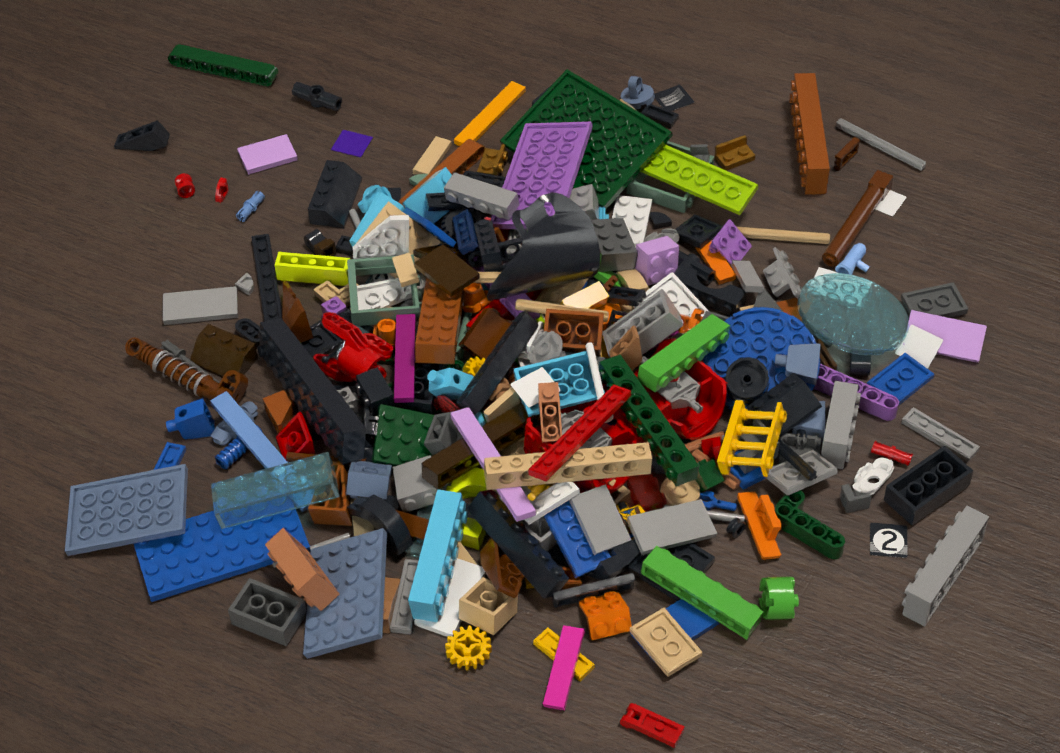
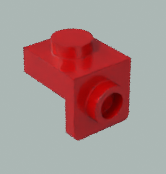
(711, 447)

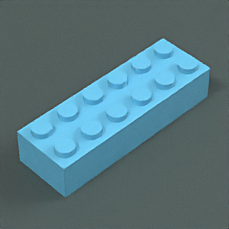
(437, 556)

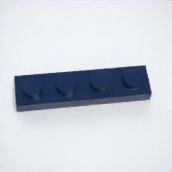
(465, 232)

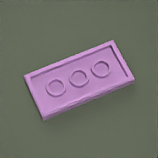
(960, 338)

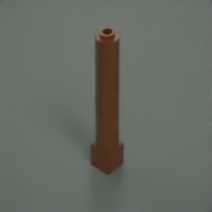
(877, 190)

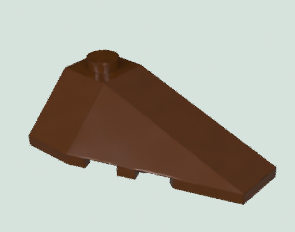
(295, 315)
(500, 569)

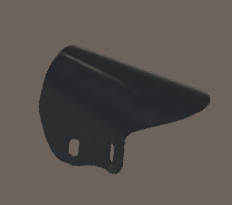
(553, 249)

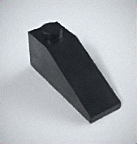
(147, 137)

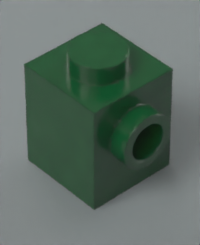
(708, 475)

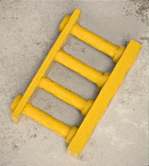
(736, 429)

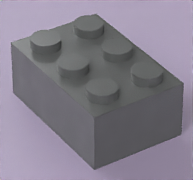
(615, 245)
(267, 611)

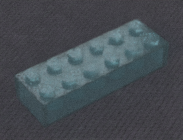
(274, 490)

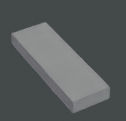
(747, 276)

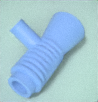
(853, 260)

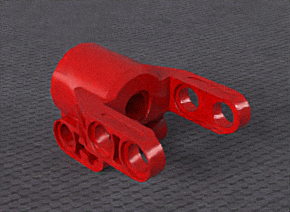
(357, 355)

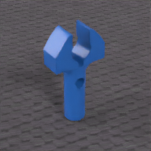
(713, 502)

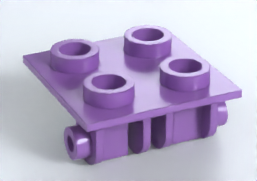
(730, 243)

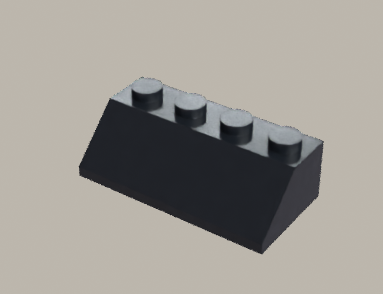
(334, 195)

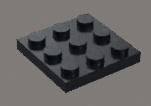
(691, 553)

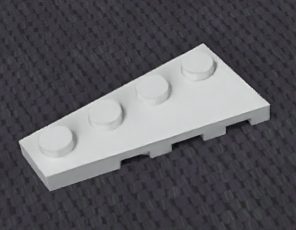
(385, 293)

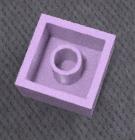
(657, 259)

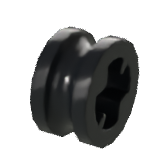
(736, 527)

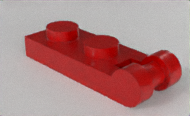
(652, 725)

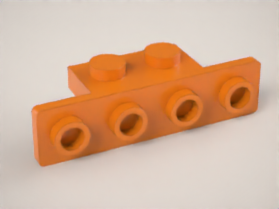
(762, 523)

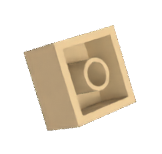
(487, 607)

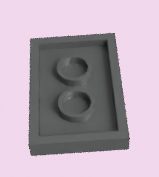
(937, 300)

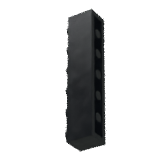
(517, 543)

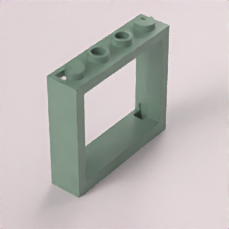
(661, 197)
(374, 266)

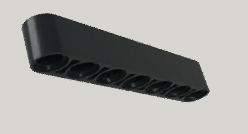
(498, 363)

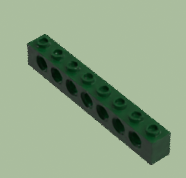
(650, 422)

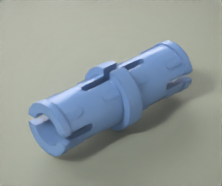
(250, 206)

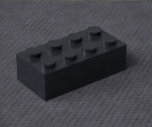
(928, 485)

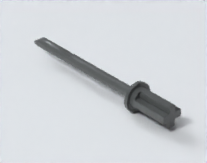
(180, 353)

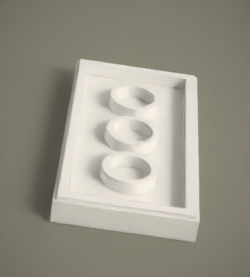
(463, 579)

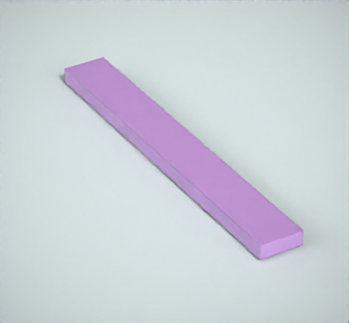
(483, 448)

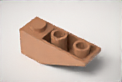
(549, 411)

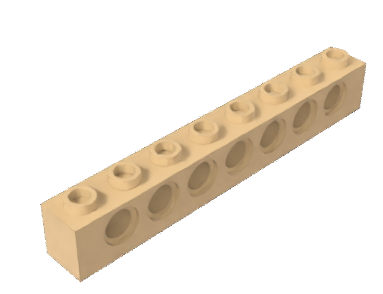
(582, 465)

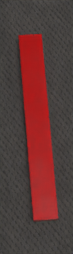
(579, 433)

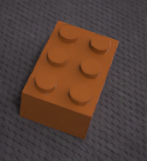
(576, 329)

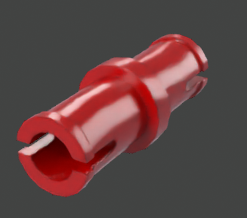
(891, 453)

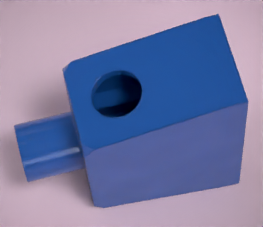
(192, 420)

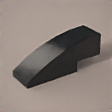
(619, 561)

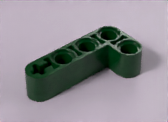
(807, 528)

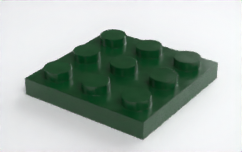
(400, 435)

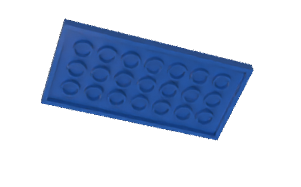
(211, 553)

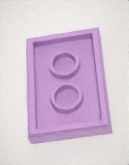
(267, 154)

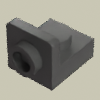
(700, 151)

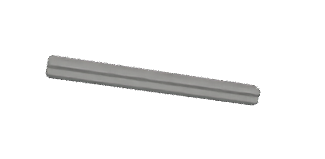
(881, 144)

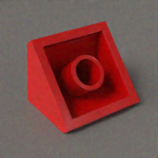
(295, 437)

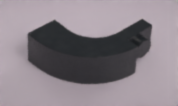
(383, 516)

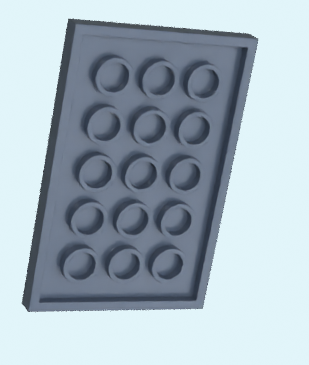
(127, 510)
(356, 614)

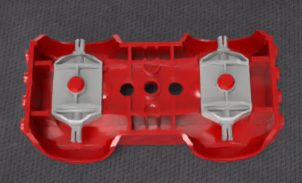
(688, 403)

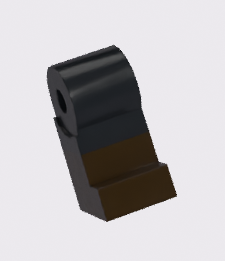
(318, 243)

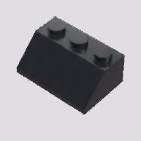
(795, 398)

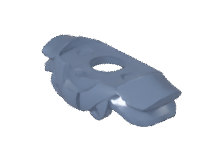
(223, 433)

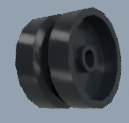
(747, 380)

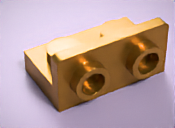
(734, 153)
(493, 161)

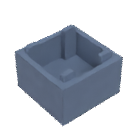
(368, 479)

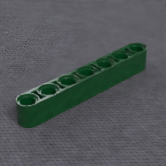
(223, 65)

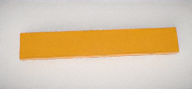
(491, 113)

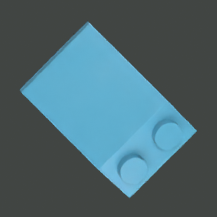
(417, 200)

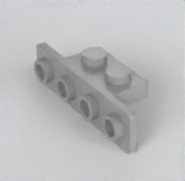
(781, 275)

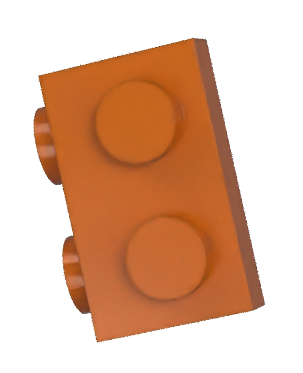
(606, 615)

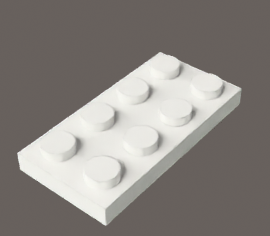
(635, 214)

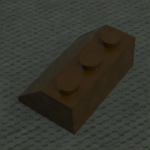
(223, 351)

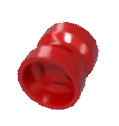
(184, 185)

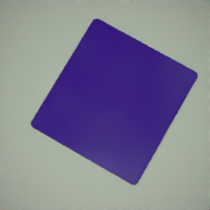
(351, 143)

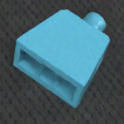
(448, 382)

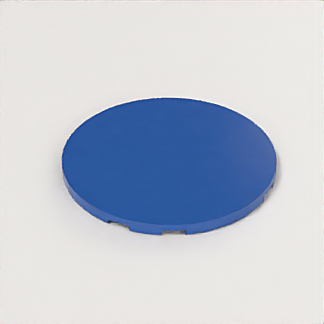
(759, 335)

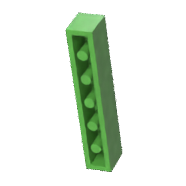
(683, 353)
(702, 592)

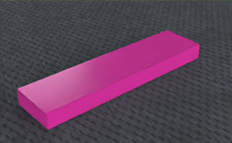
(563, 667)

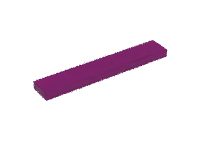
(404, 358)

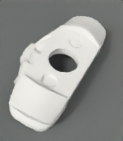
(879, 469)

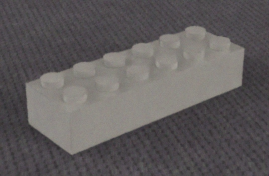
(944, 565)

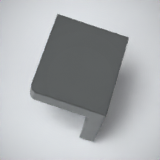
(851, 502)

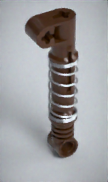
(201, 384)

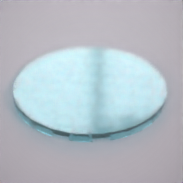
(853, 314)

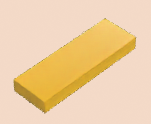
(548, 644)

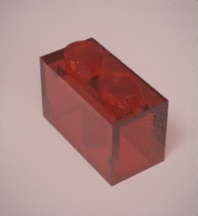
(646, 492)

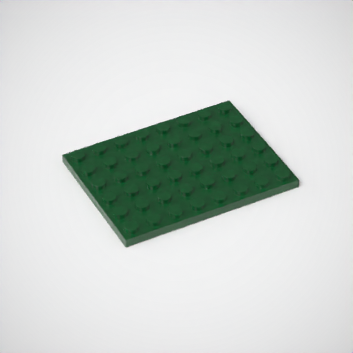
(619, 140)

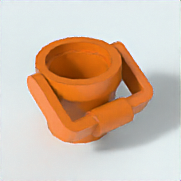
(475, 298)
(386, 330)

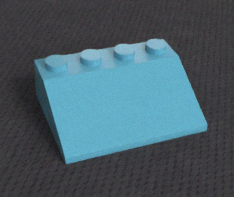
(573, 378)

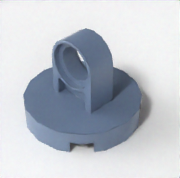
(637, 93)

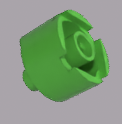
(778, 598)

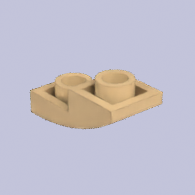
(632, 279)

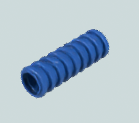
(231, 453)

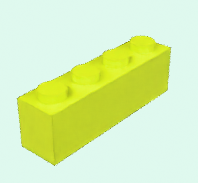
(311, 268)

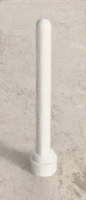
(595, 372)

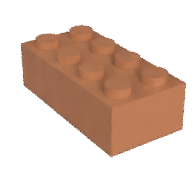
(301, 570)

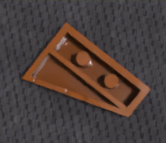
(334, 510)

